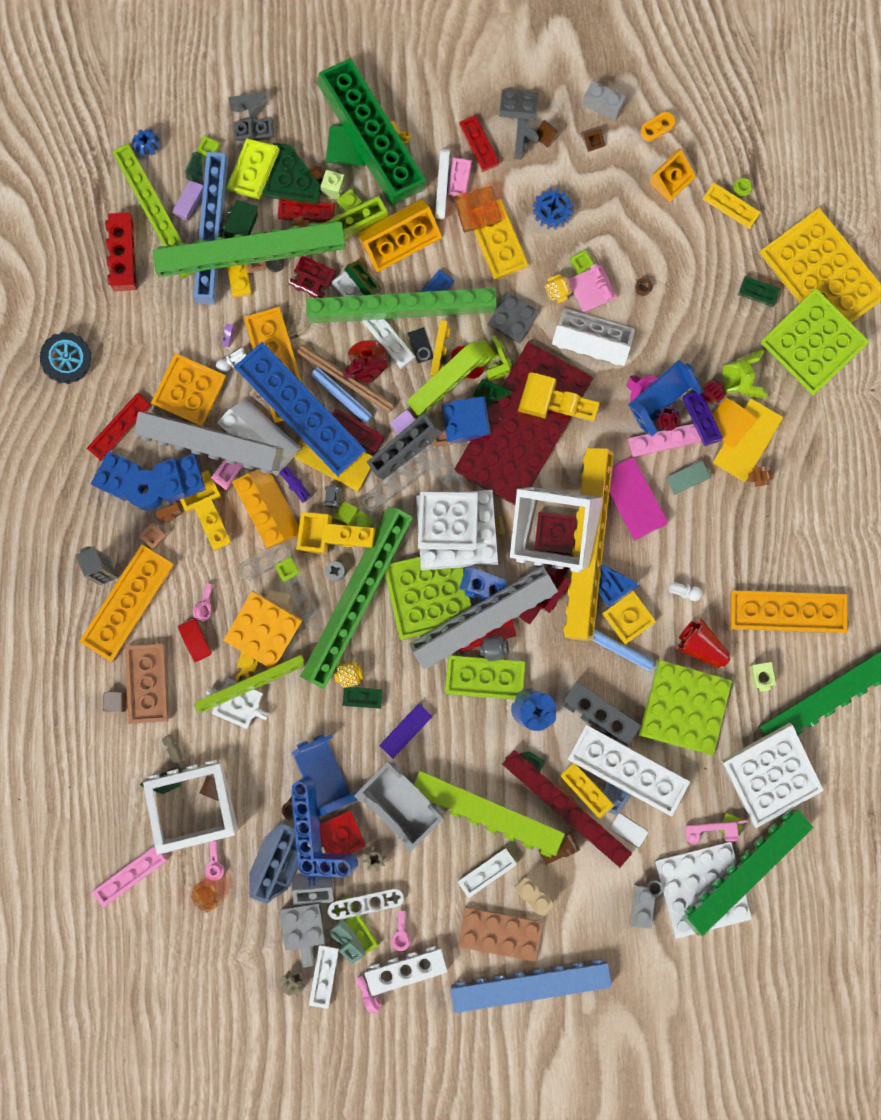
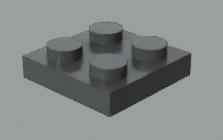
(519, 104)
(513, 317)

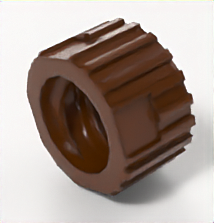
(643, 292)

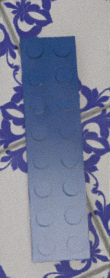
(300, 409)

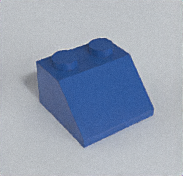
(466, 420)

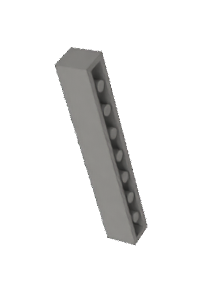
(208, 441)
(483, 618)

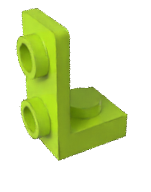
(496, 371)

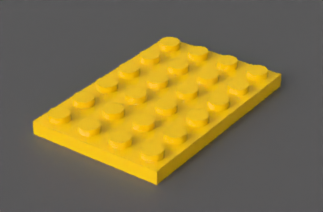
(820, 258)

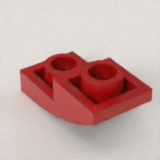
(194, 640)

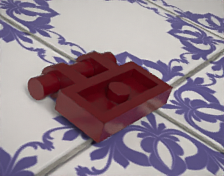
(314, 272)
(364, 369)

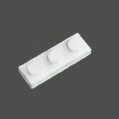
(487, 873)
(323, 976)

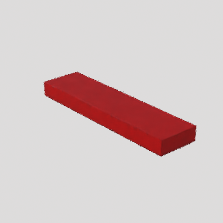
(118, 427)

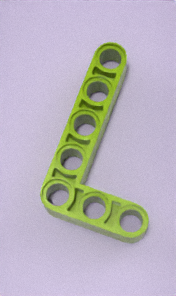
(472, 356)

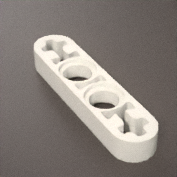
(442, 184)
(365, 902)

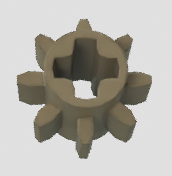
(376, 864)
(292, 983)

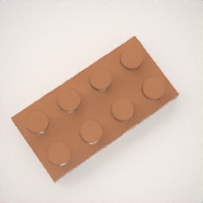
(146, 683)
(500, 934)

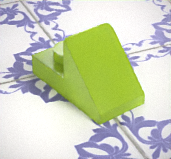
(351, 516)

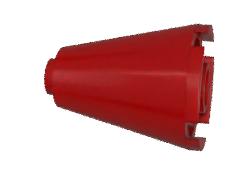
(702, 644)

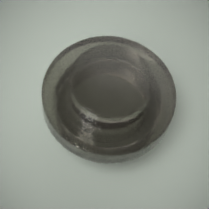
(275, 265)

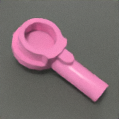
(202, 610)
(214, 869)
(400, 939)
(371, 1003)

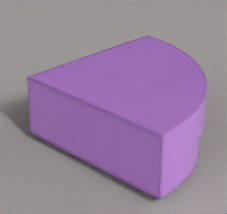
(229, 330)

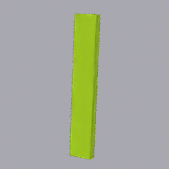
(249, 684)

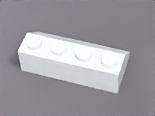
(593, 336)
(251, 423)

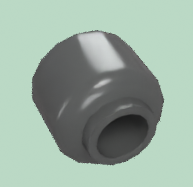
(494, 648)

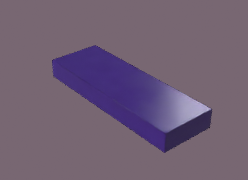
(702, 418)
(405, 731)

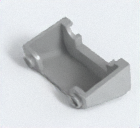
(400, 805)

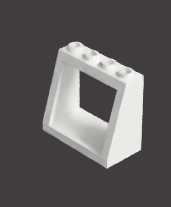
(523, 515)
(173, 776)

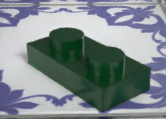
(362, 278)
(758, 291)
(362, 697)

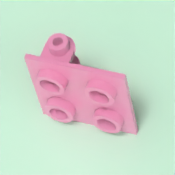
(592, 288)

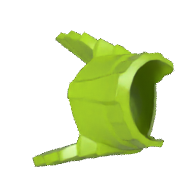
(740, 376)

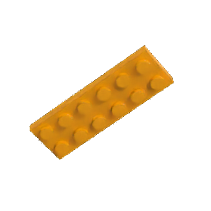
(271, 330)
(126, 603)
(788, 611)

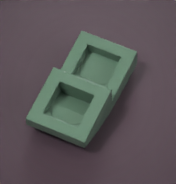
(688, 477)
(350, 944)

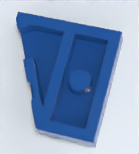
(614, 586)

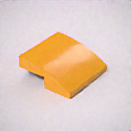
(732, 421)

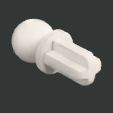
(223, 365)
(693, 593)

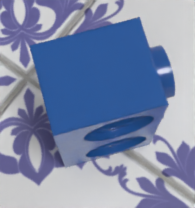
(483, 582)

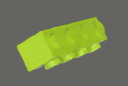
(361, 217)

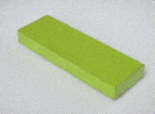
(358, 926)

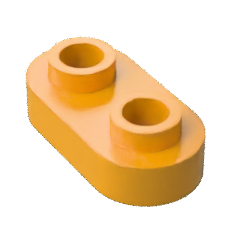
(656, 127)

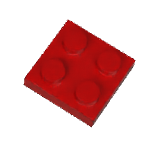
(341, 834)

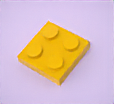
(628, 617)

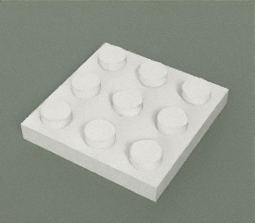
(448, 520)

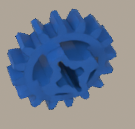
(545, 207)

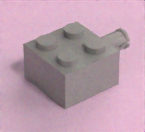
(303, 929)

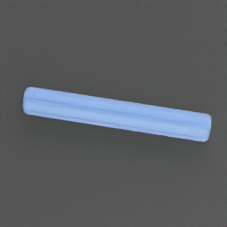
(341, 395)
(623, 650)

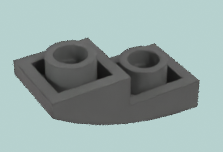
(253, 130)

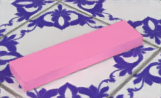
(129, 876)

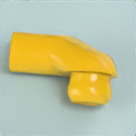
(404, 136)

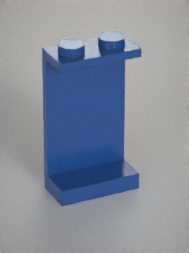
(662, 394)
(319, 763)

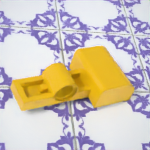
(540, 397)
(207, 512)
(318, 532)

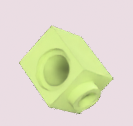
(332, 184)
(766, 668)

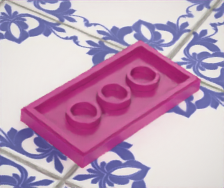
(635, 500)

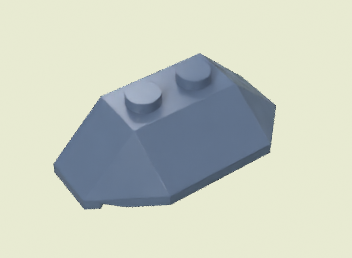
(274, 865)

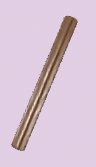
(352, 383)

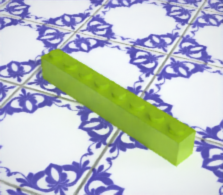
(490, 814)

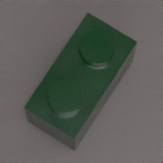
(241, 219)

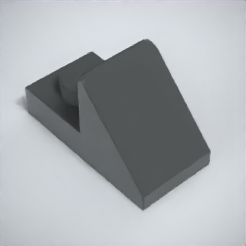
(253, 102)
(524, 135)

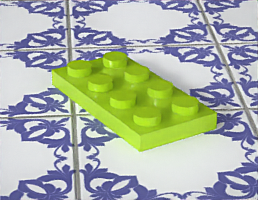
(484, 678)

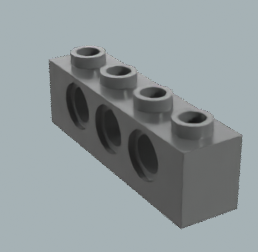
(404, 446)
(96, 565)
(579, 692)

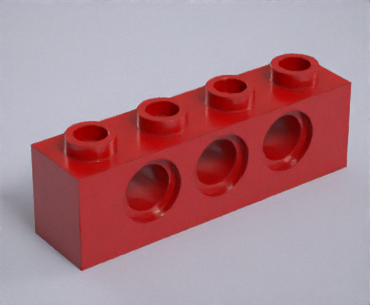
(127, 280)

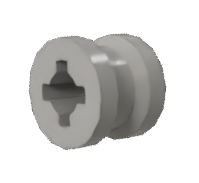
(336, 574)

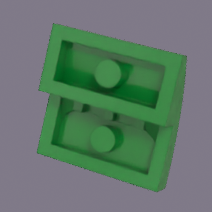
(341, 149)

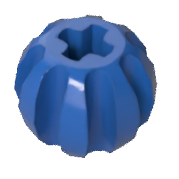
(146, 136)

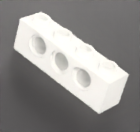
(379, 985)

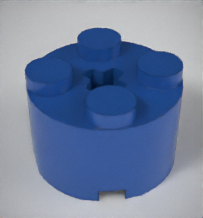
(534, 709)

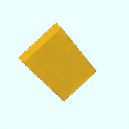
(501, 246)
(750, 447)
(352, 477)

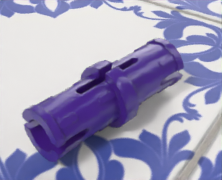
(295, 484)

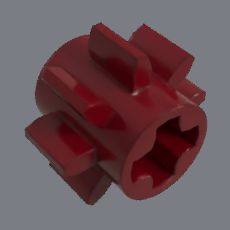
(713, 391)
(668, 419)

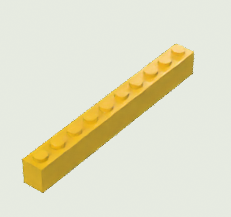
(585, 584)

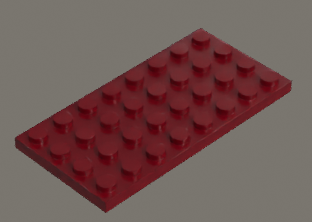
(520, 441)

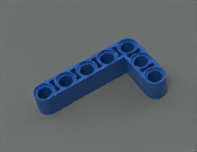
(312, 836)

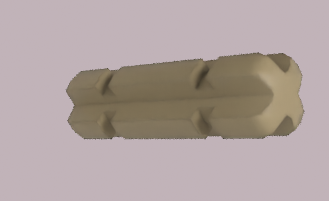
(174, 753)

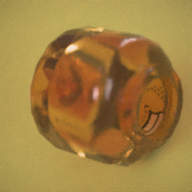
(205, 897)

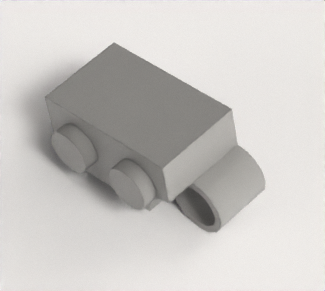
(643, 905)

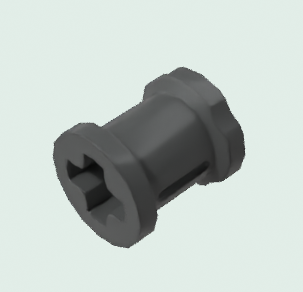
(332, 497)

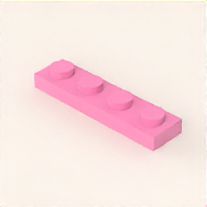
(663, 440)

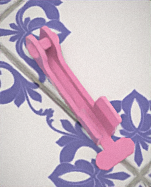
(731, 830)

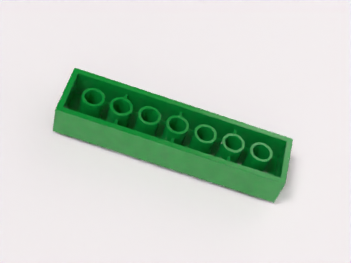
(371, 131)

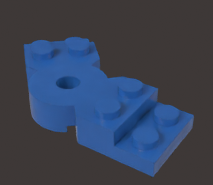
(168, 480)

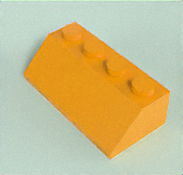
(399, 235)
(267, 508)

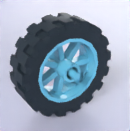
(57, 374)

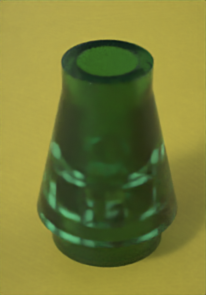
(194, 168)

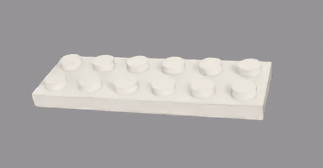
(628, 770)

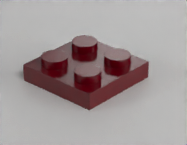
(555, 533)

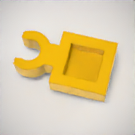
(247, 665)

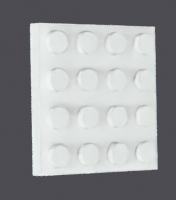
(486, 541)
(772, 775)
(690, 875)

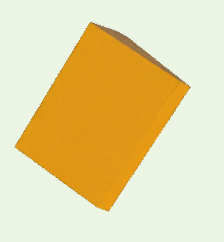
(672, 175)

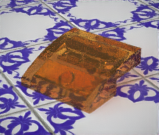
(477, 209)

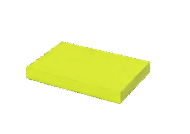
(253, 168)

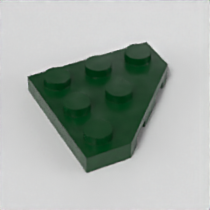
(291, 179)

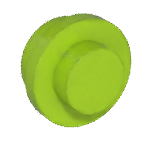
(742, 187)

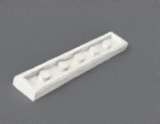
(379, 328)

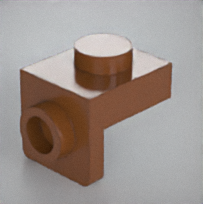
(169, 513)

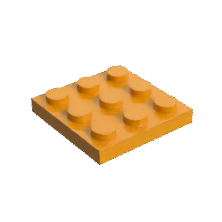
(188, 390)
(262, 629)

